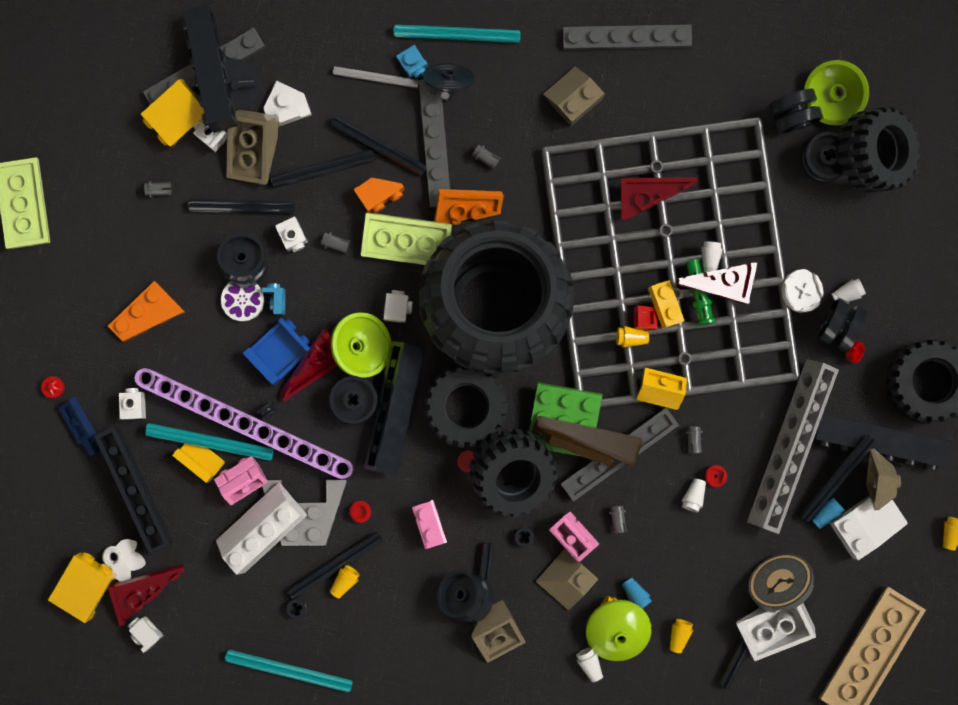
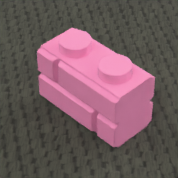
(240, 480)
(429, 524)
(574, 537)

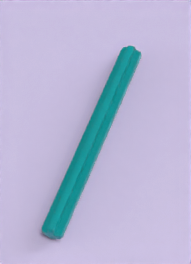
(456, 33)
(209, 441)
(288, 671)

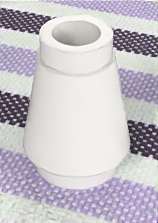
(711, 255)
(850, 291)
(694, 496)
(590, 664)

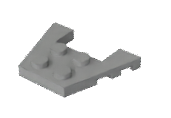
(317, 525)

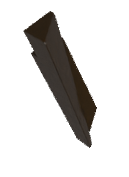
(589, 442)

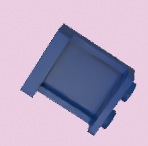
(278, 351)

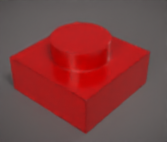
(645, 318)

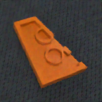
(461, 205)
(145, 312)

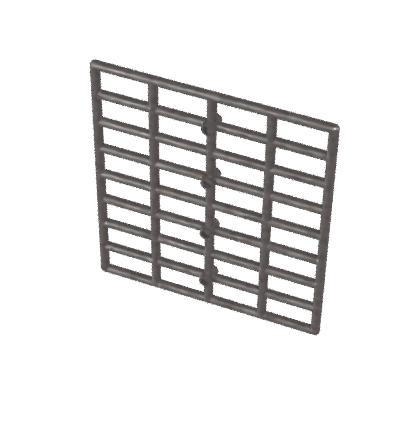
(670, 262)

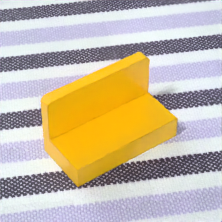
(662, 389)
(200, 461)

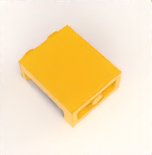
(174, 113)
(82, 586)

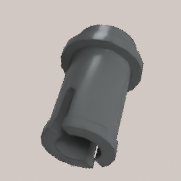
(486, 156)
(155, 189)
(335, 242)
(694, 439)
(618, 519)

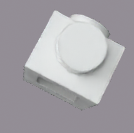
(213, 140)
(144, 633)

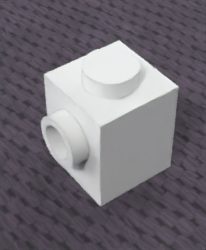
(292, 234)
(397, 307)
(132, 404)

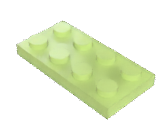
(23, 204)
(402, 238)

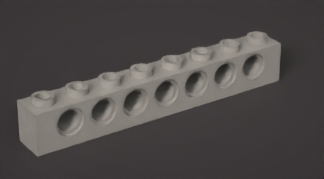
(792, 446)

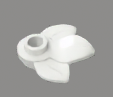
(126, 561)

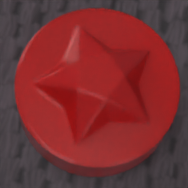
(856, 352)
(53, 387)
(715, 476)

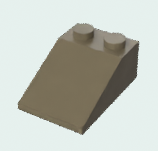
(251, 146)

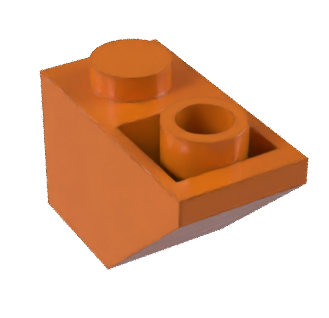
(377, 192)

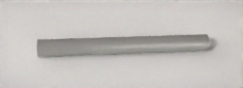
(383, 78)

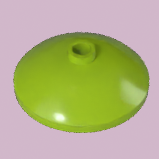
(827, 80)
(371, 340)
(616, 620)

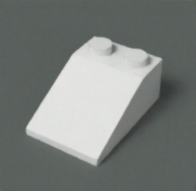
(865, 529)
(774, 632)

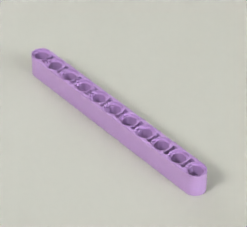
(233, 422)

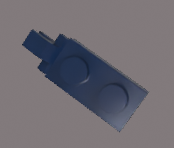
(79, 425)

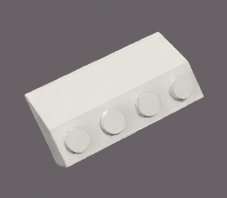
(260, 529)

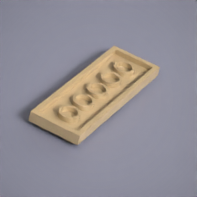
(873, 650)

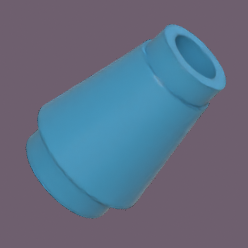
(828, 512)
(636, 593)

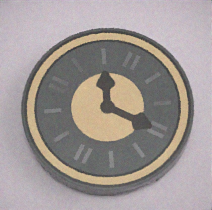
(781, 582)

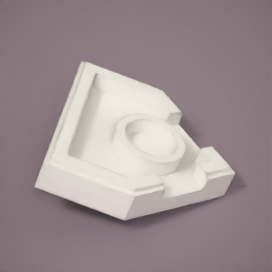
(287, 104)

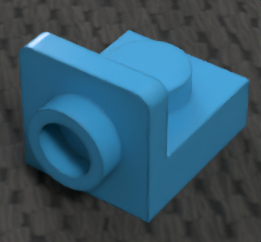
(412, 62)
(277, 302)

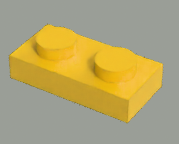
(666, 304)

